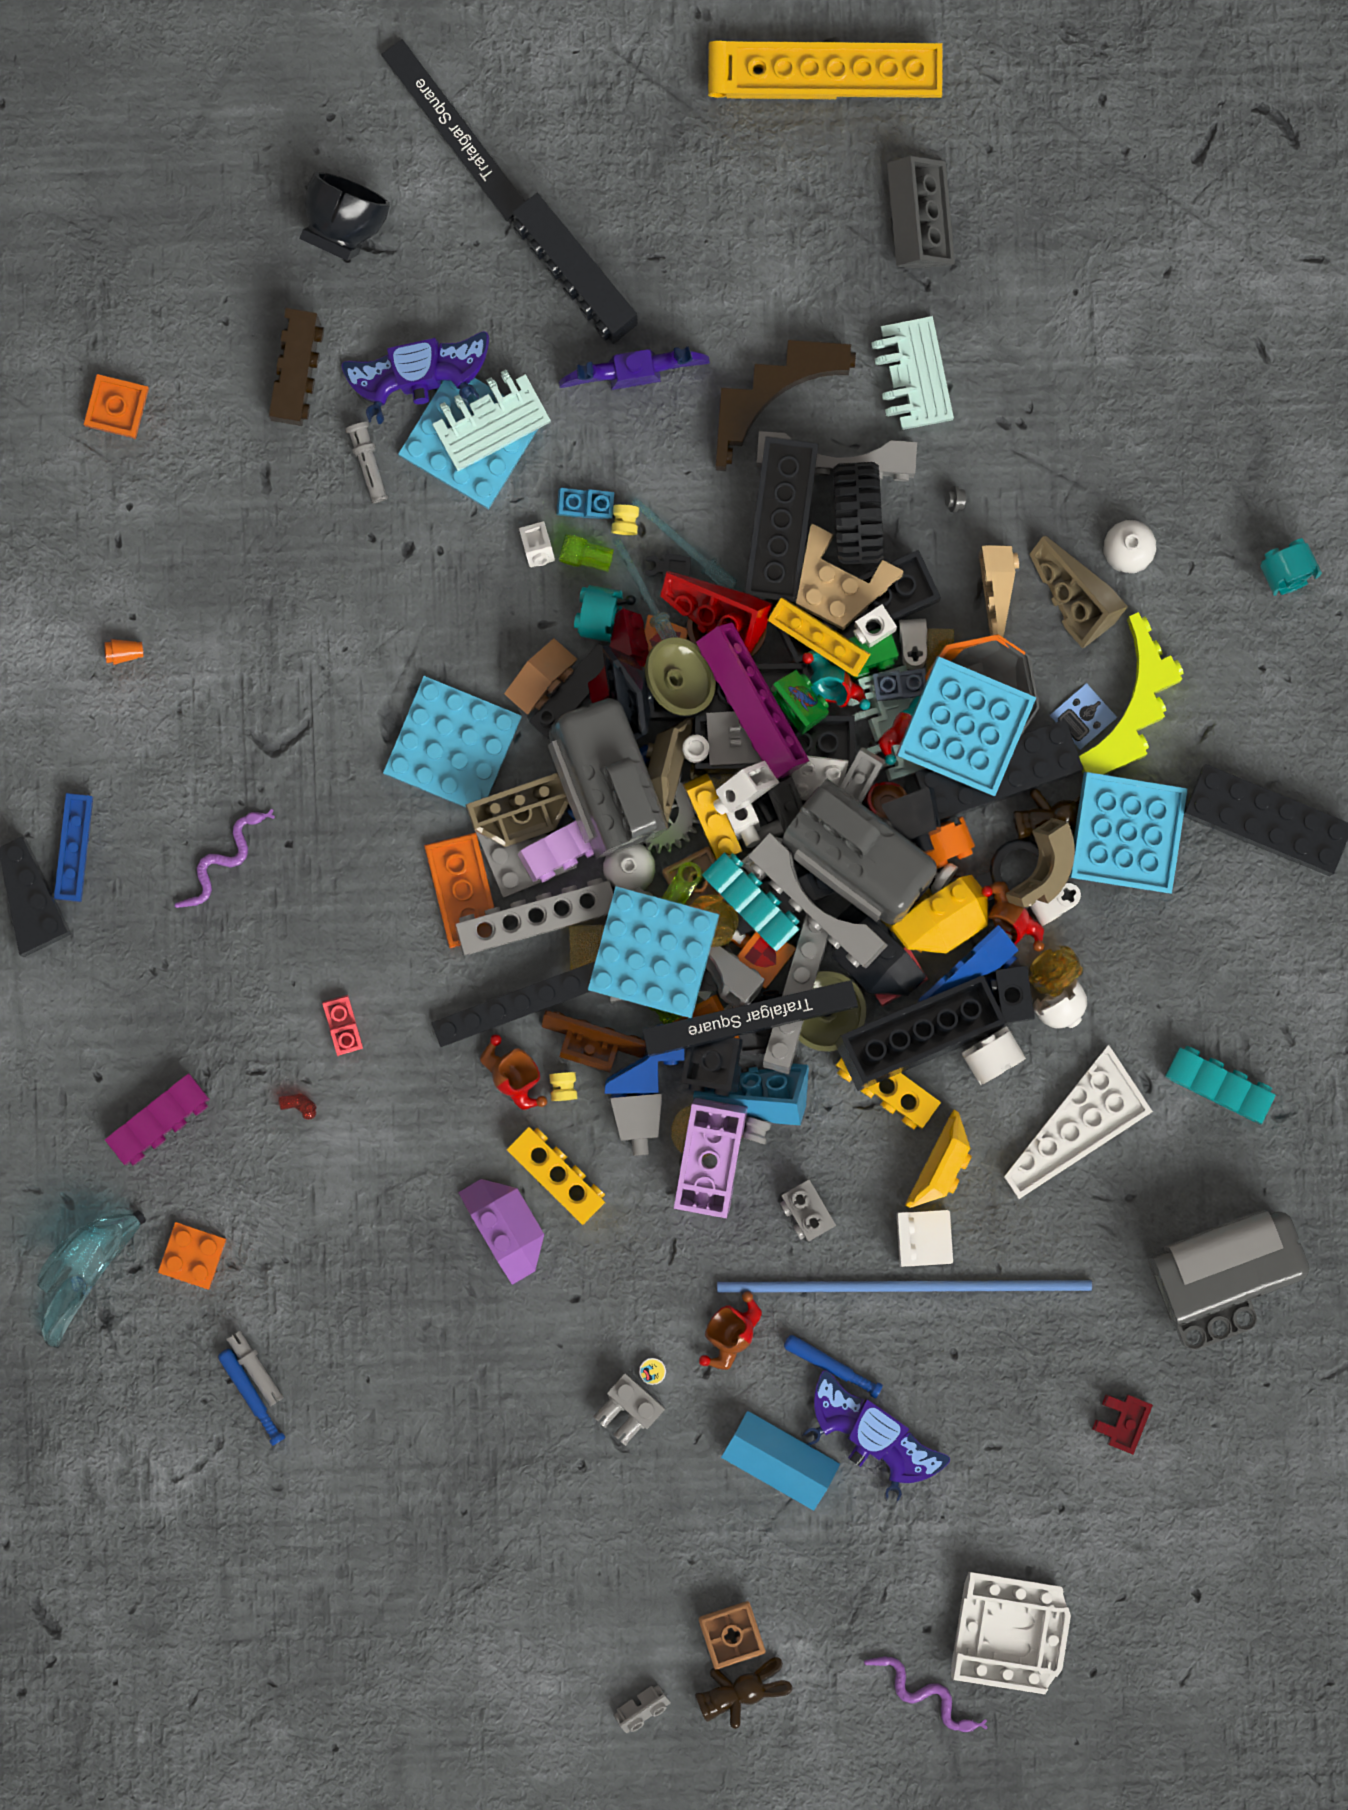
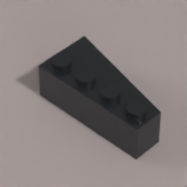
(31, 902)

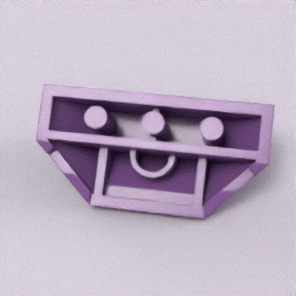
(505, 1226)

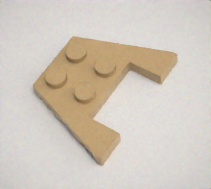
(834, 592)

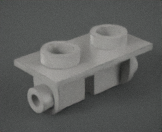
(652, 1704)

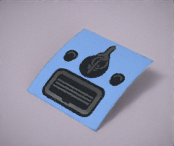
(1084, 715)

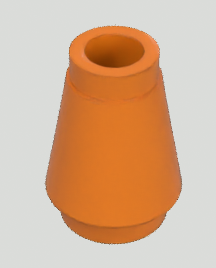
(122, 651)

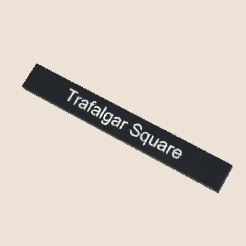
(453, 129)
(750, 1018)

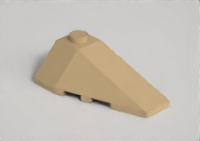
(998, 575)

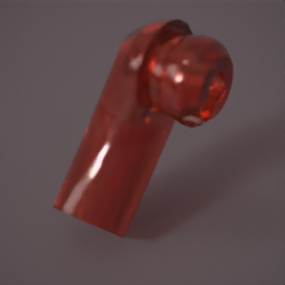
(301, 1103)

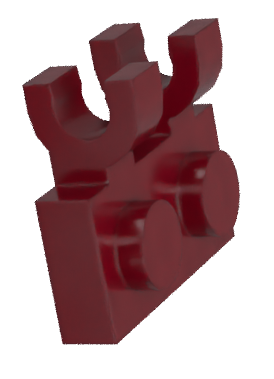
(1128, 1425)

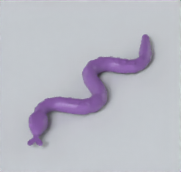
(251, 819)
(946, 1703)

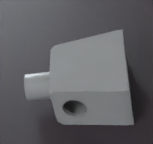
(638, 1120)

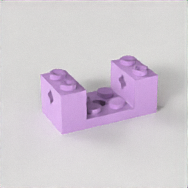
(715, 1130)

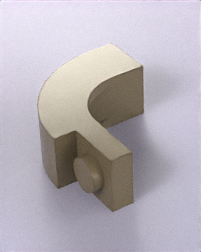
(1053, 866)

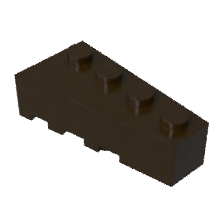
(296, 367)

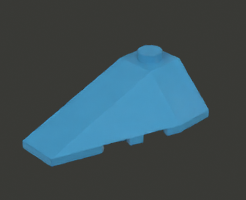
(768, 1094)

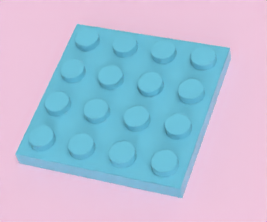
(425, 450)
(966, 726)
(452, 743)
(1128, 832)
(653, 952)

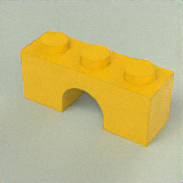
(715, 825)

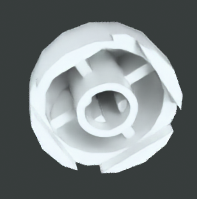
(1129, 546)
(630, 868)
(1063, 1009)

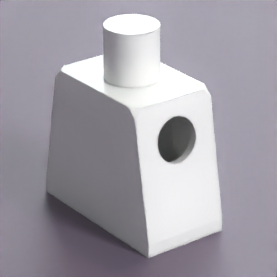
(745, 788)
(746, 828)

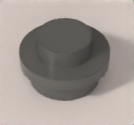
(955, 499)

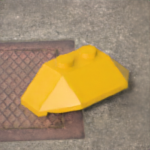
(945, 918)
(943, 1164)

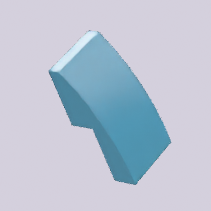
(585, 504)

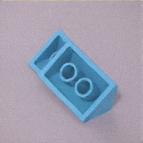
(780, 1460)

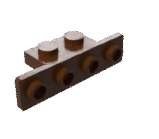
(590, 1043)

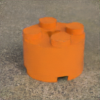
(951, 842)

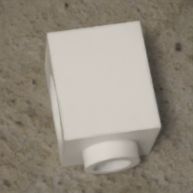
(877, 615)

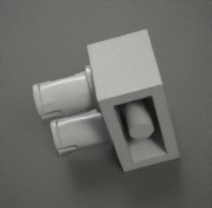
(807, 1211)
(636, 1401)

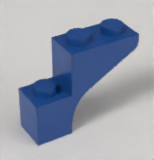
(641, 1075)

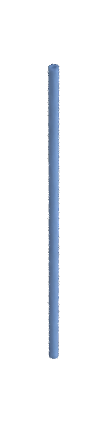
(906, 1286)

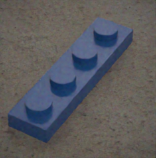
(73, 847)

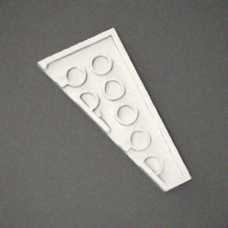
(1091, 1115)

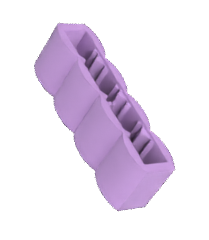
(554, 852)

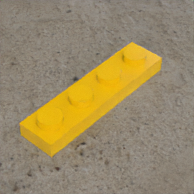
(819, 637)

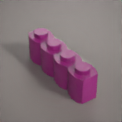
(157, 1119)

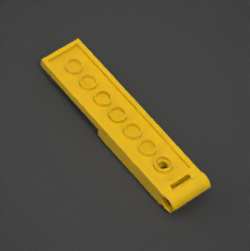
(824, 70)

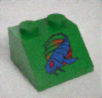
(799, 701)

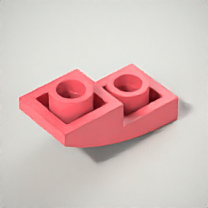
(342, 1025)

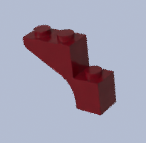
(627, 637)

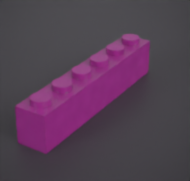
(752, 700)

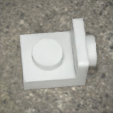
(537, 544)

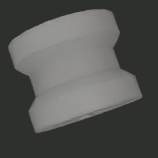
(756, 1130)

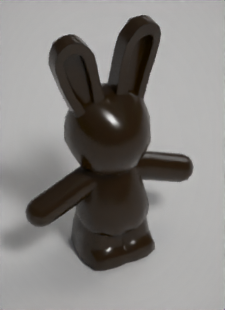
(1031, 819)
(746, 1690)

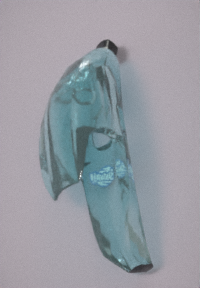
(79, 1264)

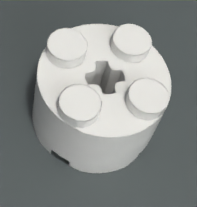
(993, 1055)

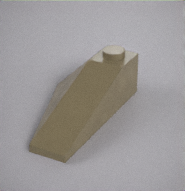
(1082, 597)

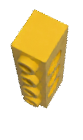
(924, 1102)
(522, 1151)

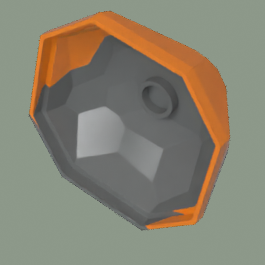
(995, 659)

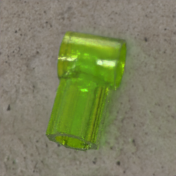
(579, 552)
(680, 888)

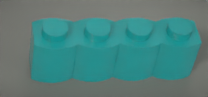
(750, 901)
(1219, 1085)

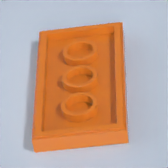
(460, 883)

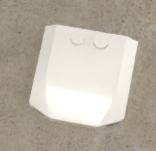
(1010, 1633)

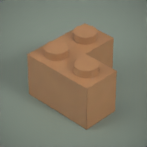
(541, 676)

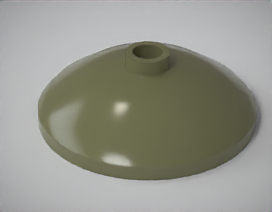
(689, 672)
(822, 1031)

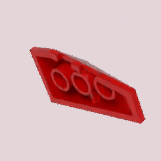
(716, 605)

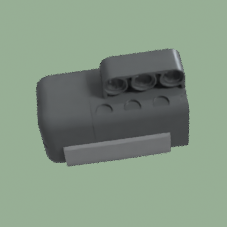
(605, 778)
(859, 854)
(1223, 1269)

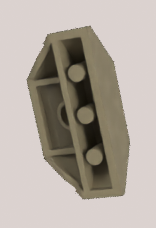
(667, 762)
(520, 811)

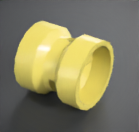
(625, 519)
(563, 1086)

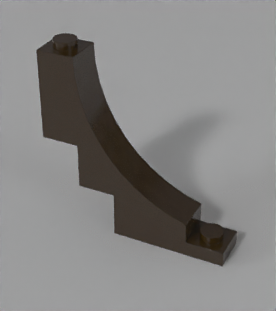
(742, 406)

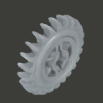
(682, 825)

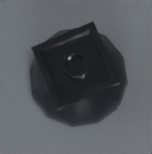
(341, 214)

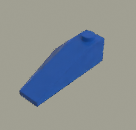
(983, 959)

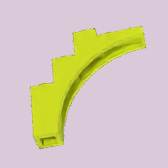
(1152, 676)

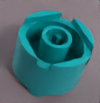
(1290, 567)
(597, 612)

